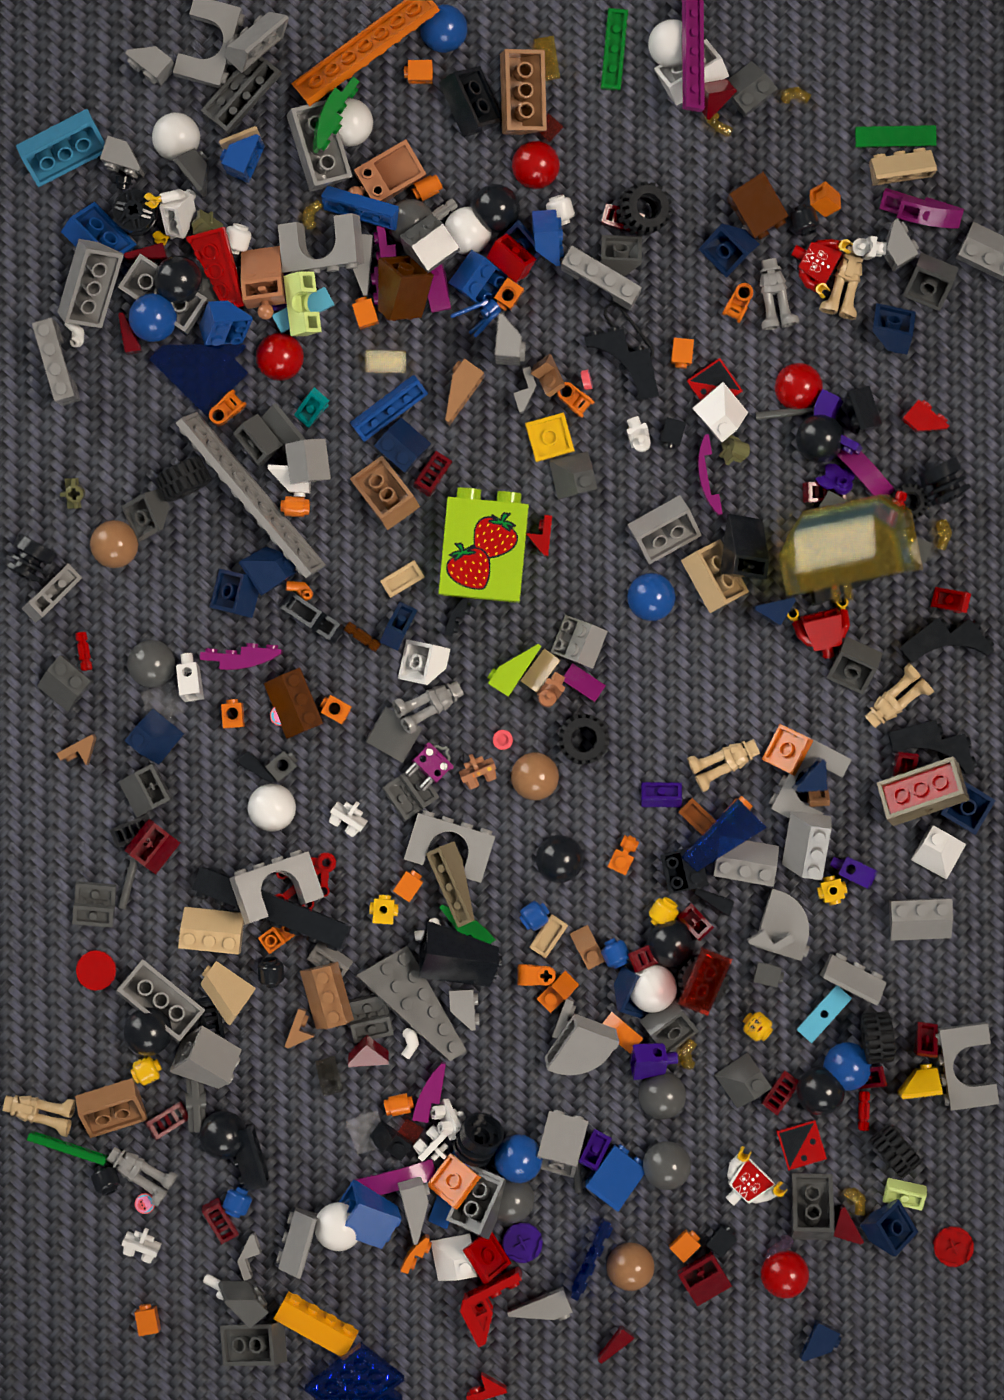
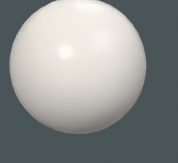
(666, 43)
(356, 123)
(175, 135)
(467, 231)
(271, 807)
(654, 989)
(331, 1227)

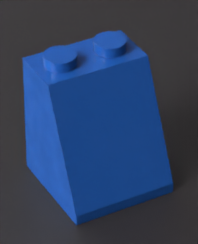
(616, 1176)
(371, 1215)

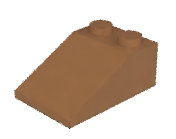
(463, 385)
(385, 492)

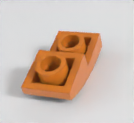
(275, 938)
(419, 1249)

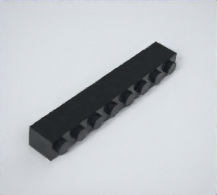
(280, 911)

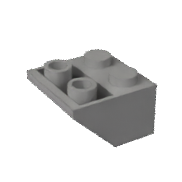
(153, 63)
(119, 156)
(899, 246)
(579, 641)

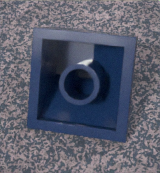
(728, 248)
(894, 327)
(268, 569)
(154, 736)
(623, 989)
(889, 1228)

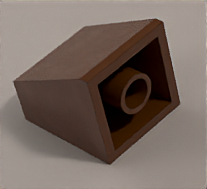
(758, 207)
(402, 288)

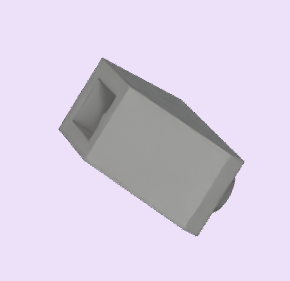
(463, 1006)

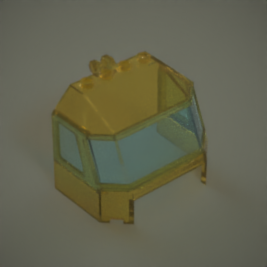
(849, 545)

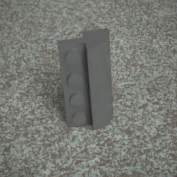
(240, 94)

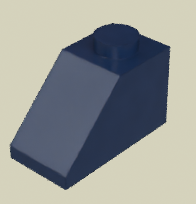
(398, 626)
(820, 1341)

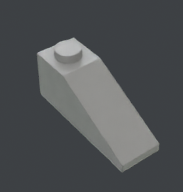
(363, 271)
(51, 593)
(415, 1204)
(547, 1307)

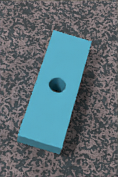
(317, 302)
(833, 1004)

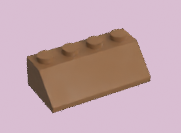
(523, 91)

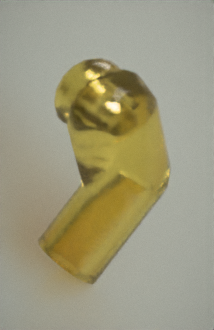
(795, 92)
(719, 126)
(309, 213)
(945, 532)
(685, 1055)
(858, 1198)

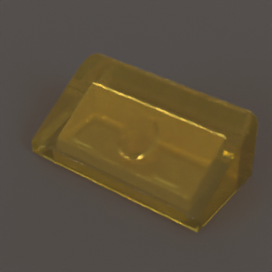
(385, 361)

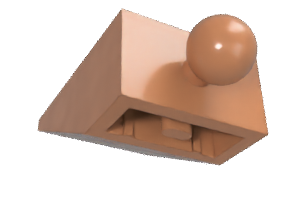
(390, 171)
(262, 280)

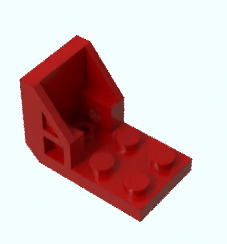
(479, 1318)

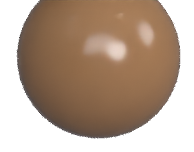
(114, 544)
(534, 776)
(630, 1266)

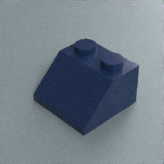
(402, 445)
(234, 594)

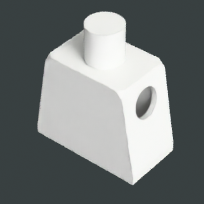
(189, 686)

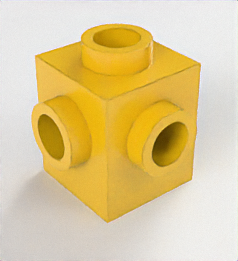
(823, 890)
(383, 917)

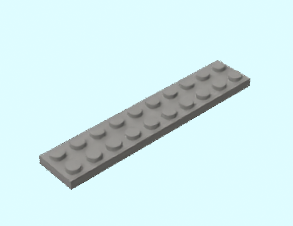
(251, 494)

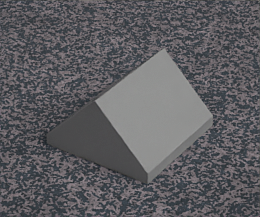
(307, 461)

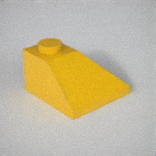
(921, 1083)

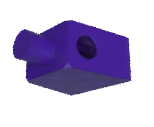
(863, 874)
(650, 1060)

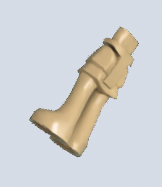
(848, 272)
(888, 707)
(734, 755)
(28, 1109)

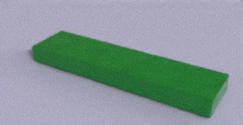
(614, 49)
(895, 136)
(67, 1147)

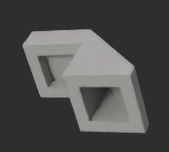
(523, 397)
(763, 940)
(251, 1249)

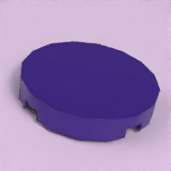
(522, 1242)

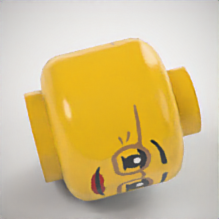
(757, 1026)

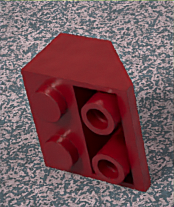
(152, 846)
(704, 1278)

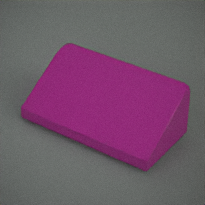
(583, 682)

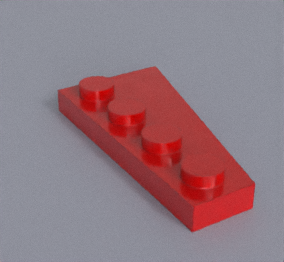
(216, 258)

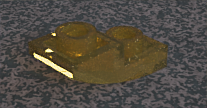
(551, 60)

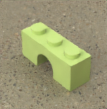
(297, 290)

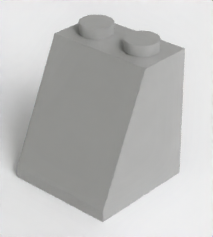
(206, 1058)
(562, 1143)

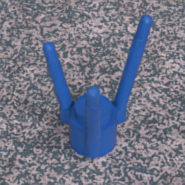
(489, 311)

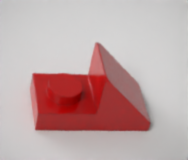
(542, 541)
(951, 600)
(491, 1389)

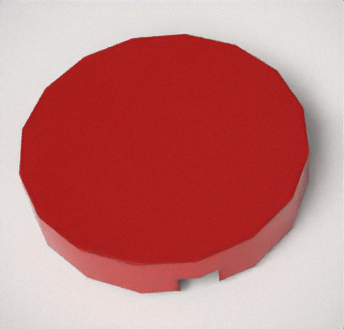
(96, 970)
(953, 1246)

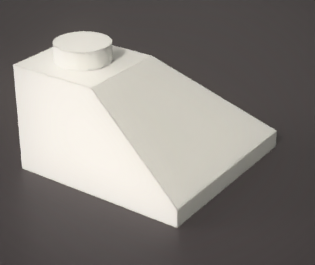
(721, 412)
(282, 474)
(422, 662)
(938, 851)
(450, 1258)

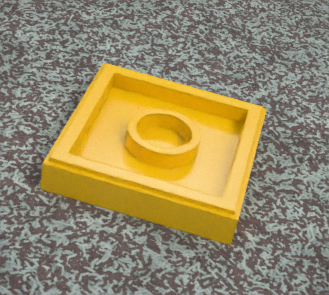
(549, 437)

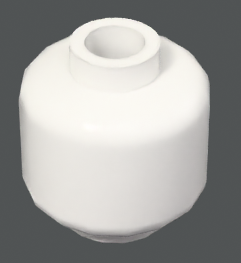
(563, 208)
(238, 237)

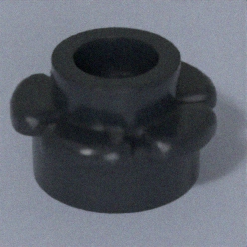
(123, 182)

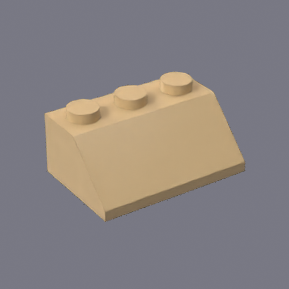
(902, 166)
(712, 586)
(211, 930)

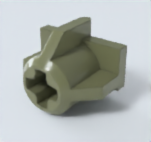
(205, 222)
(734, 450)
(74, 493)

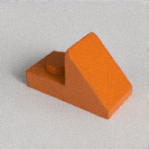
(557, 991)

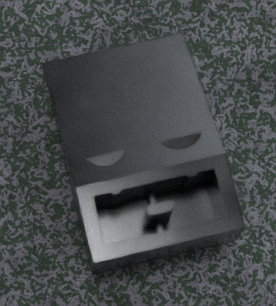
(745, 548)

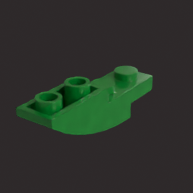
(329, 119)

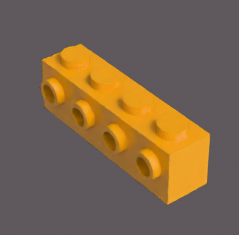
(316, 1324)

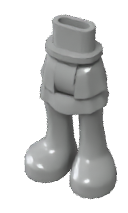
(773, 283)
(438, 698)
(130, 1166)

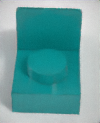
(312, 407)

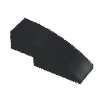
(312, 617)

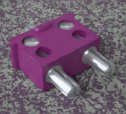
(432, 762)

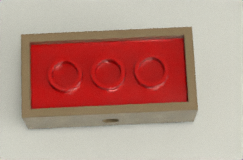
(923, 791)

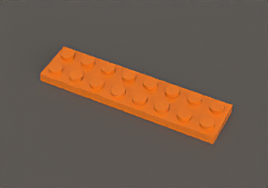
(363, 48)

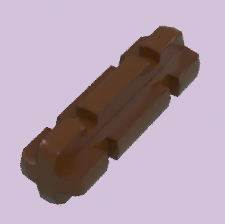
(362, 636)

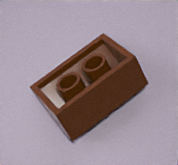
(293, 703)

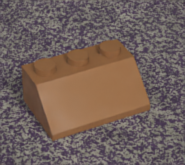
(327, 996)
(111, 1108)

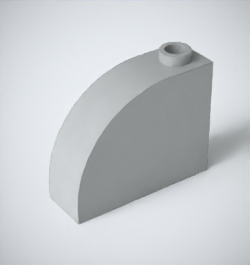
(782, 917)
(581, 1047)

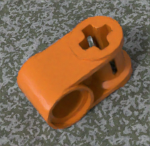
(738, 304)
(576, 399)
(227, 407)
(531, 975)

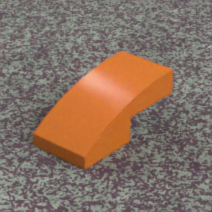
(626, 1034)

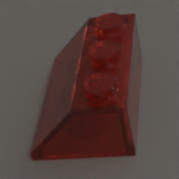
(705, 981)

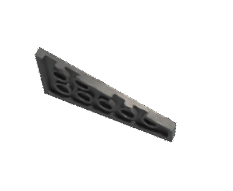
(413, 1000)

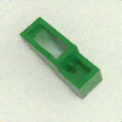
(474, 928)

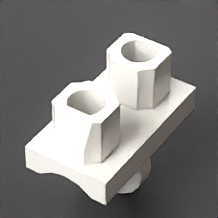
(869, 248)
(638, 434)
(350, 815)
(450, 1119)
(424, 1149)
(142, 1243)

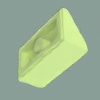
(909, 1194)

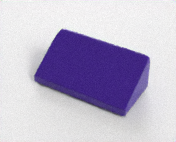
(661, 794)

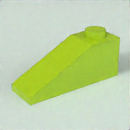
(510, 673)

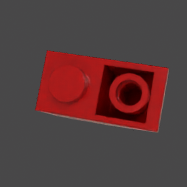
(923, 419)

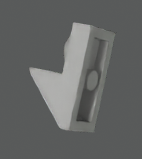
(567, 1011)

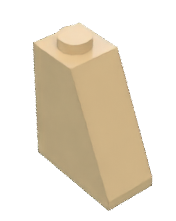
(226, 990)

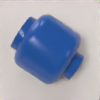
(534, 915)
(615, 953)
(237, 1202)

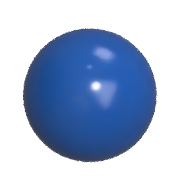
(445, 29)
(152, 317)
(651, 597)
(848, 1065)
(517, 1159)

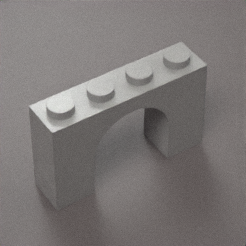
(211, 70)
(346, 251)
(620, 288)
(49, 342)
(787, 799)
(478, 842)
(248, 884)
(951, 1042)

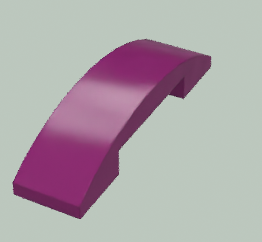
(866, 473)
(713, 500)
(388, 1181)

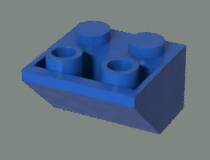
(548, 235)
(478, 278)
(224, 324)

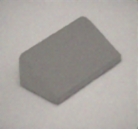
(322, 955)

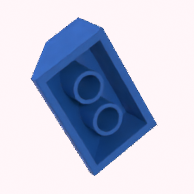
(242, 157)
(97, 226)

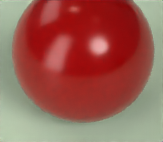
(535, 165)
(279, 356)
(798, 386)
(785, 1274)

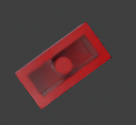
(511, 258)

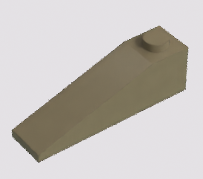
(452, 880)

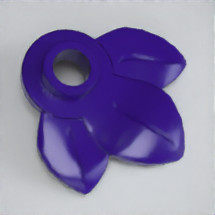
(836, 479)

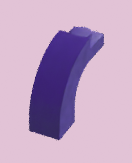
(829, 405)

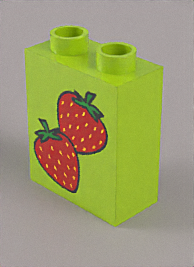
(484, 546)

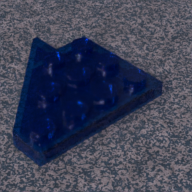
(202, 370)
(357, 1376)

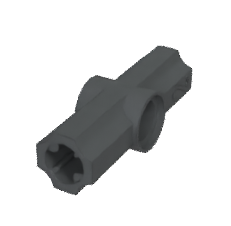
(195, 1104)

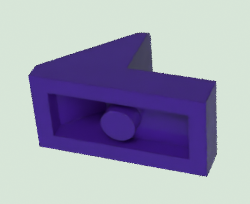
(594, 1150)

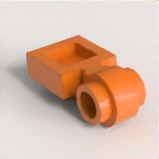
(621, 859)

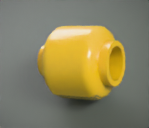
(663, 911)

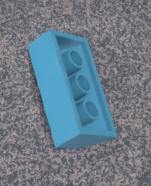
(61, 148)

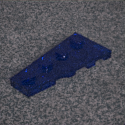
(728, 832)
(588, 1264)

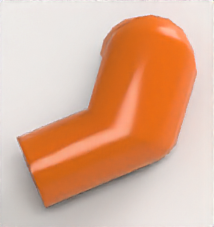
(301, 588)

